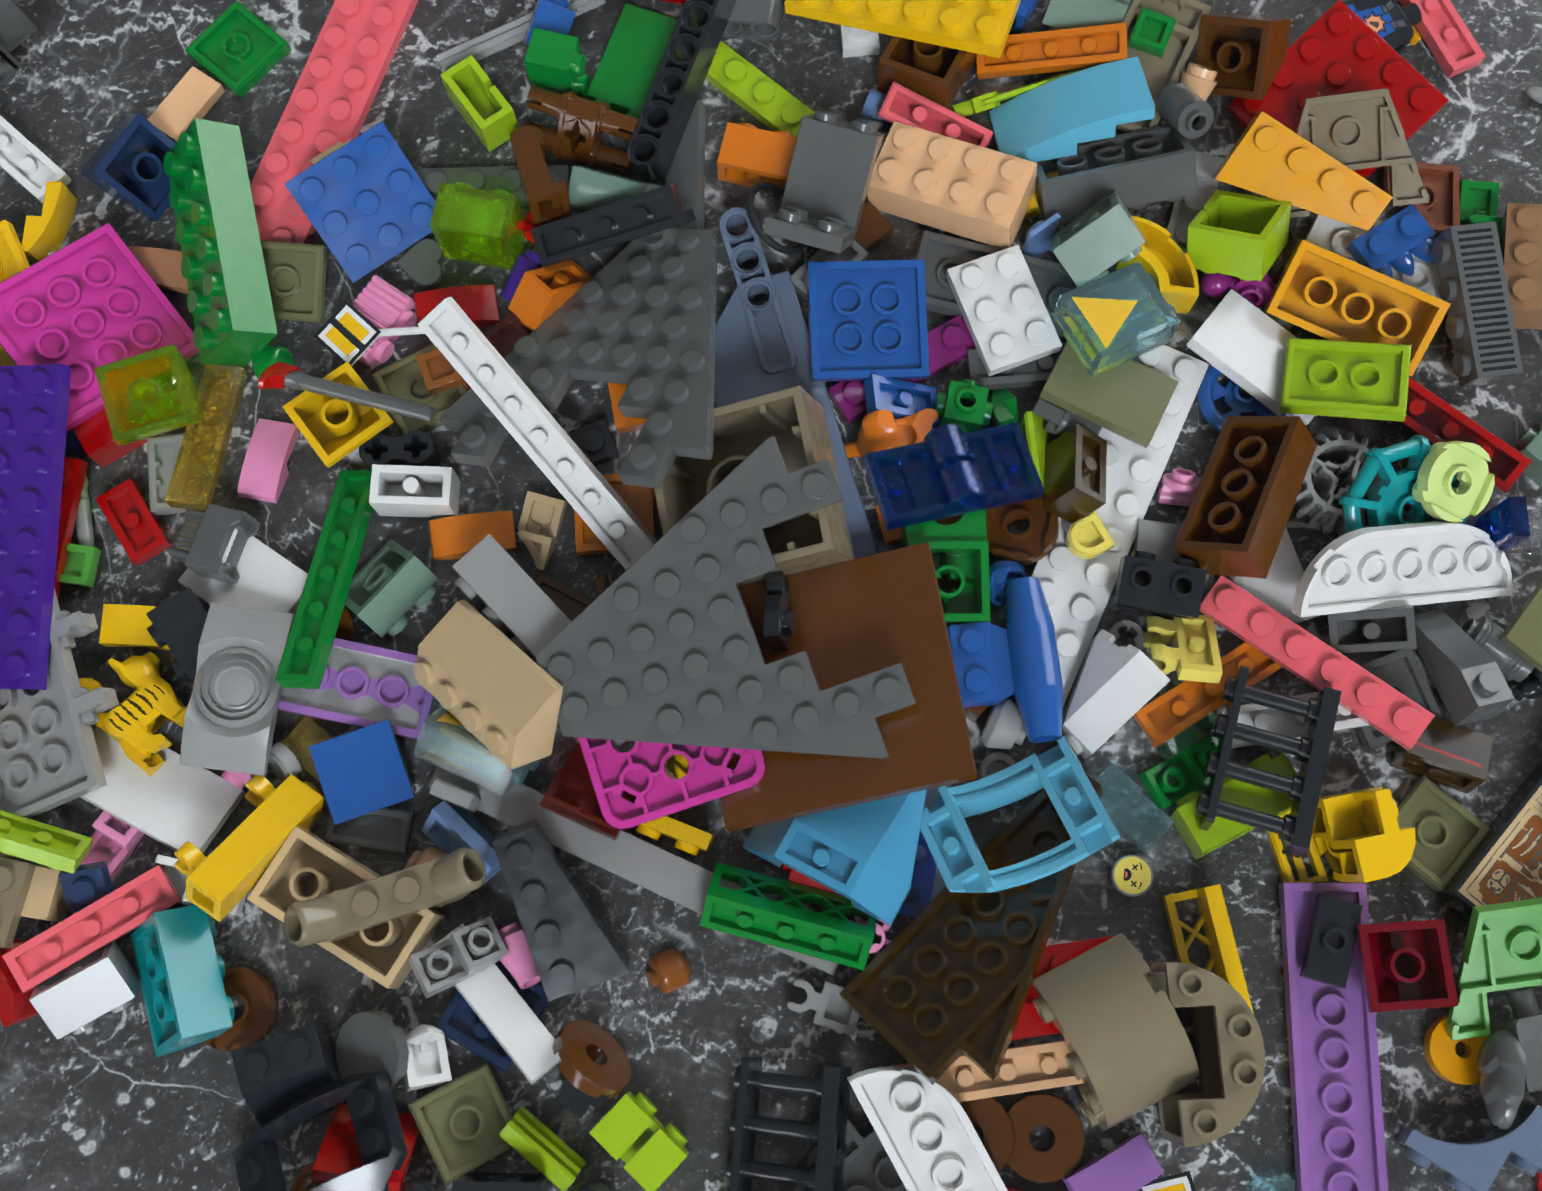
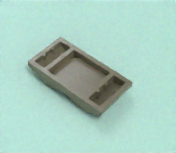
(1165, 70)

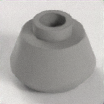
(1003, 726)

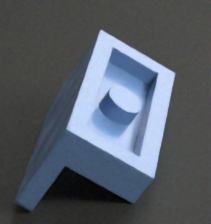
(457, 828)

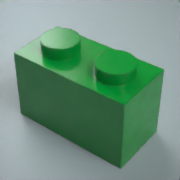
(556, 63)

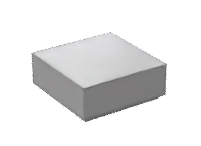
(455, 795)

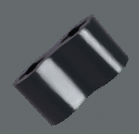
(400, 450)

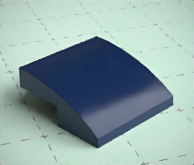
(466, 1028)

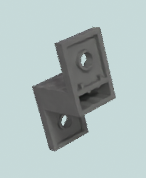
(828, 180)

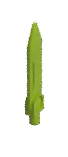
(993, 99)

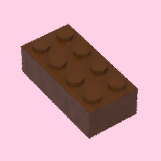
(1246, 495)

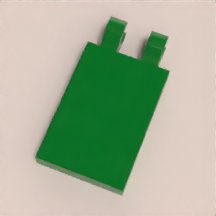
(631, 60)

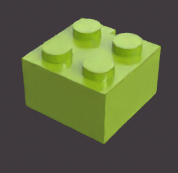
(1238, 235)

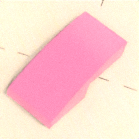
(266, 460)
(112, 842)

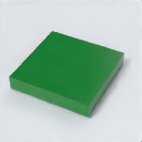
(238, 49)

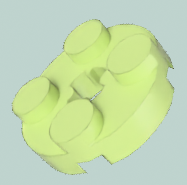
(1435, 477)

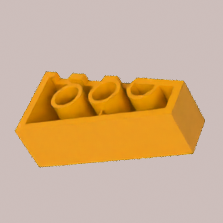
(1291, 169)

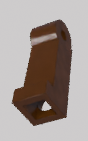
(544, 198)

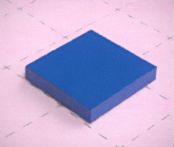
(362, 771)

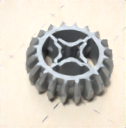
(1325, 476)

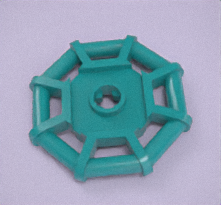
(1392, 491)

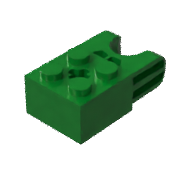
(961, 556)

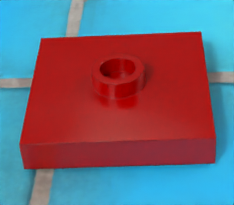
(341, 1152)

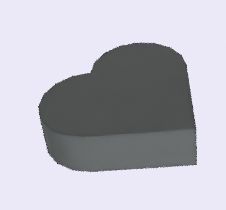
(423, 264)

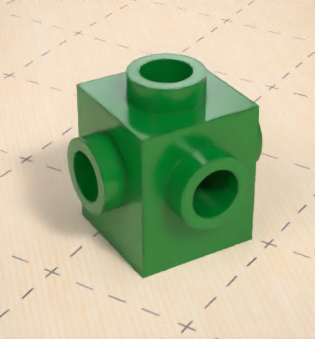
(964, 405)

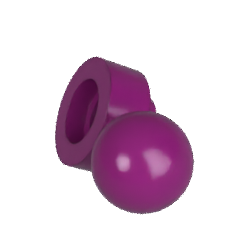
(1254, 291)

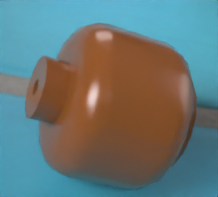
(668, 970)

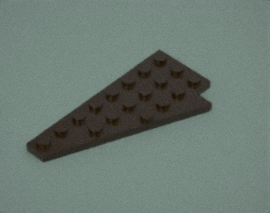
(968, 958)

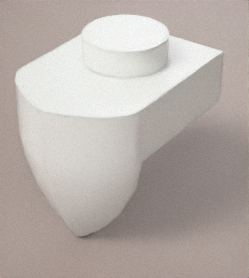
(427, 1058)

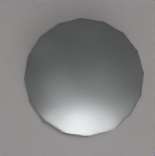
(372, 1046)

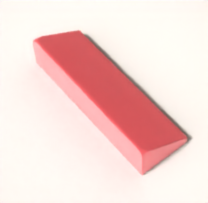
(917, 111)

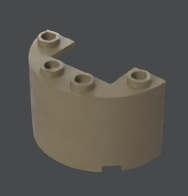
(1117, 1031)
(1227, 1056)

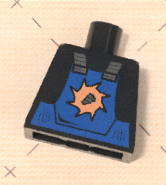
(1388, 19)

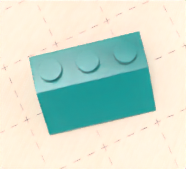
(181, 978)

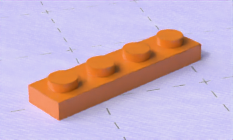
(1056, 51)
(1195, 700)

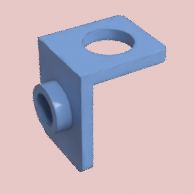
(1039, 237)

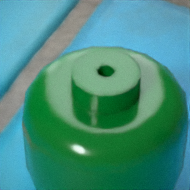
(270, 355)

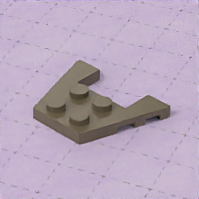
(1363, 134)

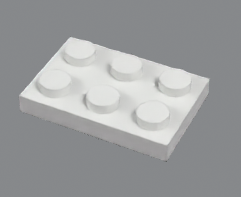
(1003, 310)

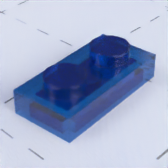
(1506, 522)

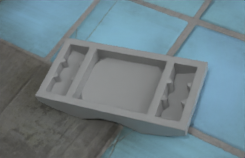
(235, 690)

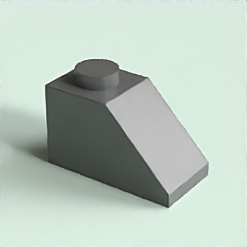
(1373, 630)

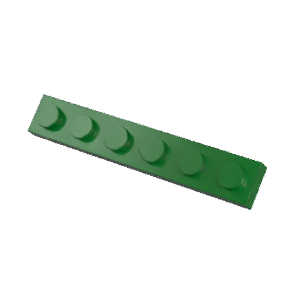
(327, 583)

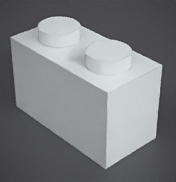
(414, 491)

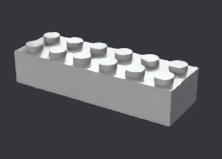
(512, 601)

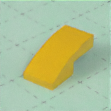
(49, 230)
(127, 627)

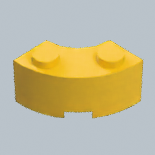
(1168, 266)

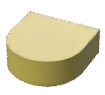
(1088, 537)

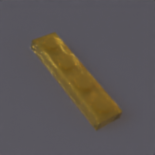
(207, 441)

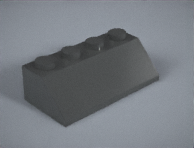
(1137, 165)

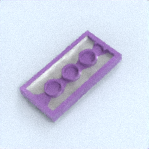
(364, 688)

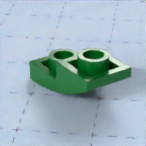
(1180, 774)

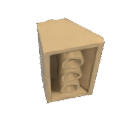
(490, 686)

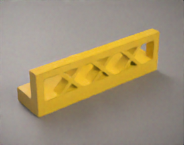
(1217, 937)

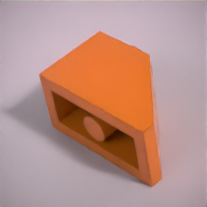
(545, 291)

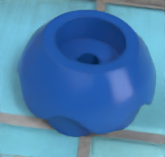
(999, 575)

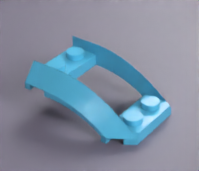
(1068, 790)

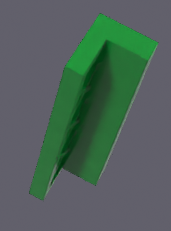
(787, 921)

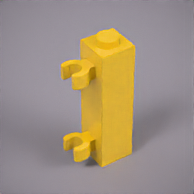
(242, 858)

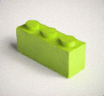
(1236, 792)

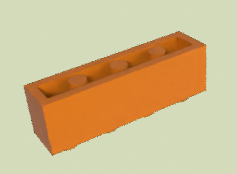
(755, 155)

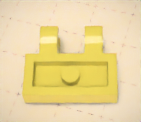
(1194, 647)

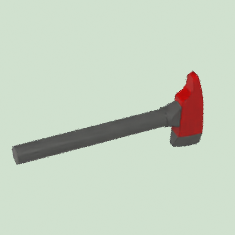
(294, 377)

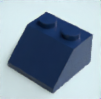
(132, 166)

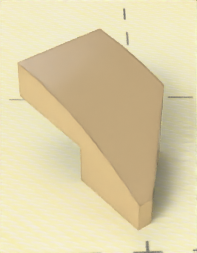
(540, 526)

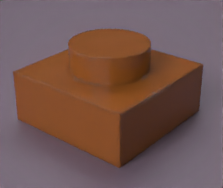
(438, 372)

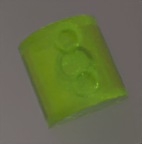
(148, 395)

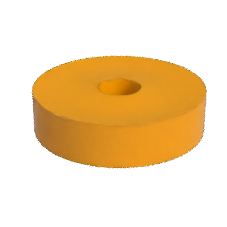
(1442, 1057)

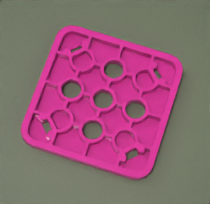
(658, 795)

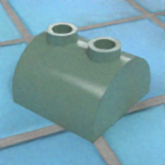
(595, 188)
(389, 588)

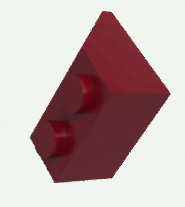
(1406, 965)

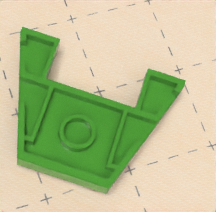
(1498, 955)

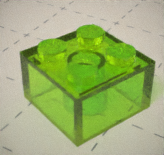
(477, 225)

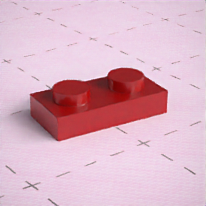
(133, 522)

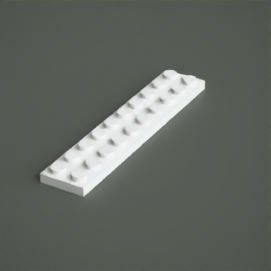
(1081, 587)

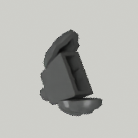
(1511, 1060)

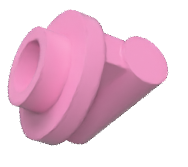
(1178, 487)

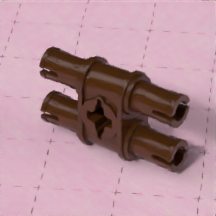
(593, 121)

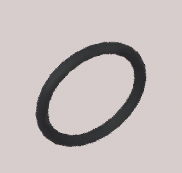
(757, 226)

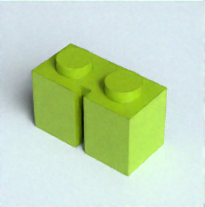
(474, 98)
(641, 1140)

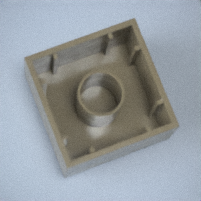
(803, 439)

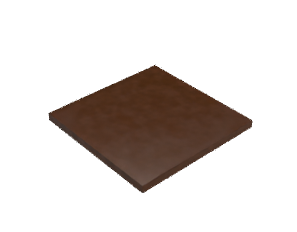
(852, 624)

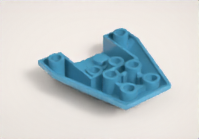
(853, 850)

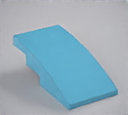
(1072, 110)

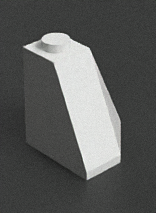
(1107, 692)

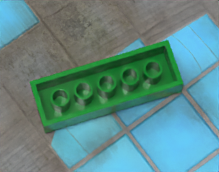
(219, 244)

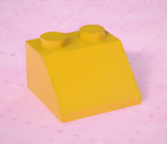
(336, 425)

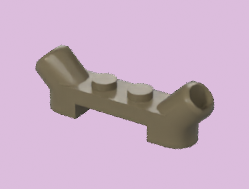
(385, 898)

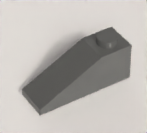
(1460, 669)

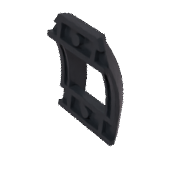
(374, 1124)

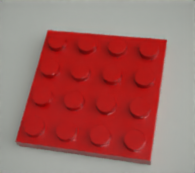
(1340, 58)

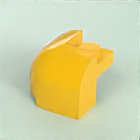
(1362, 835)

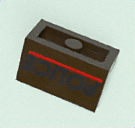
(1447, 755)

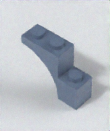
(1477, 1162)

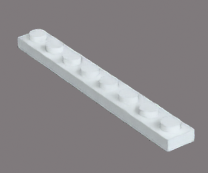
(537, 432)

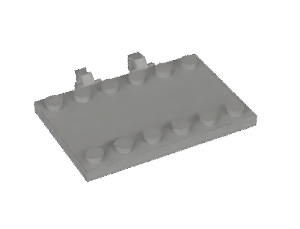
(48, 733)

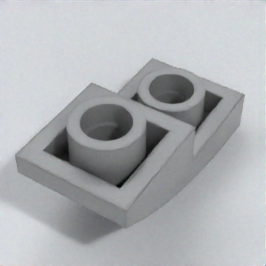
(458, 957)

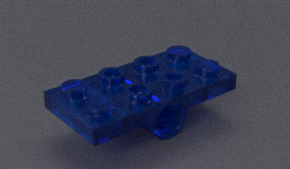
(952, 474)

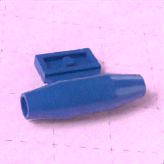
(1014, 660)

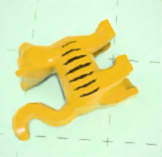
(143, 712)

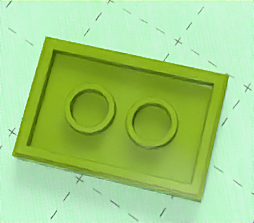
(1346, 379)

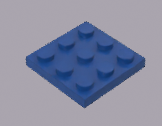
(365, 201)
(867, 320)

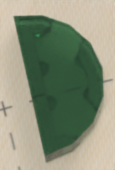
(1187, 737)

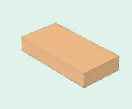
(188, 100)

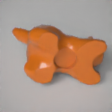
(883, 432)

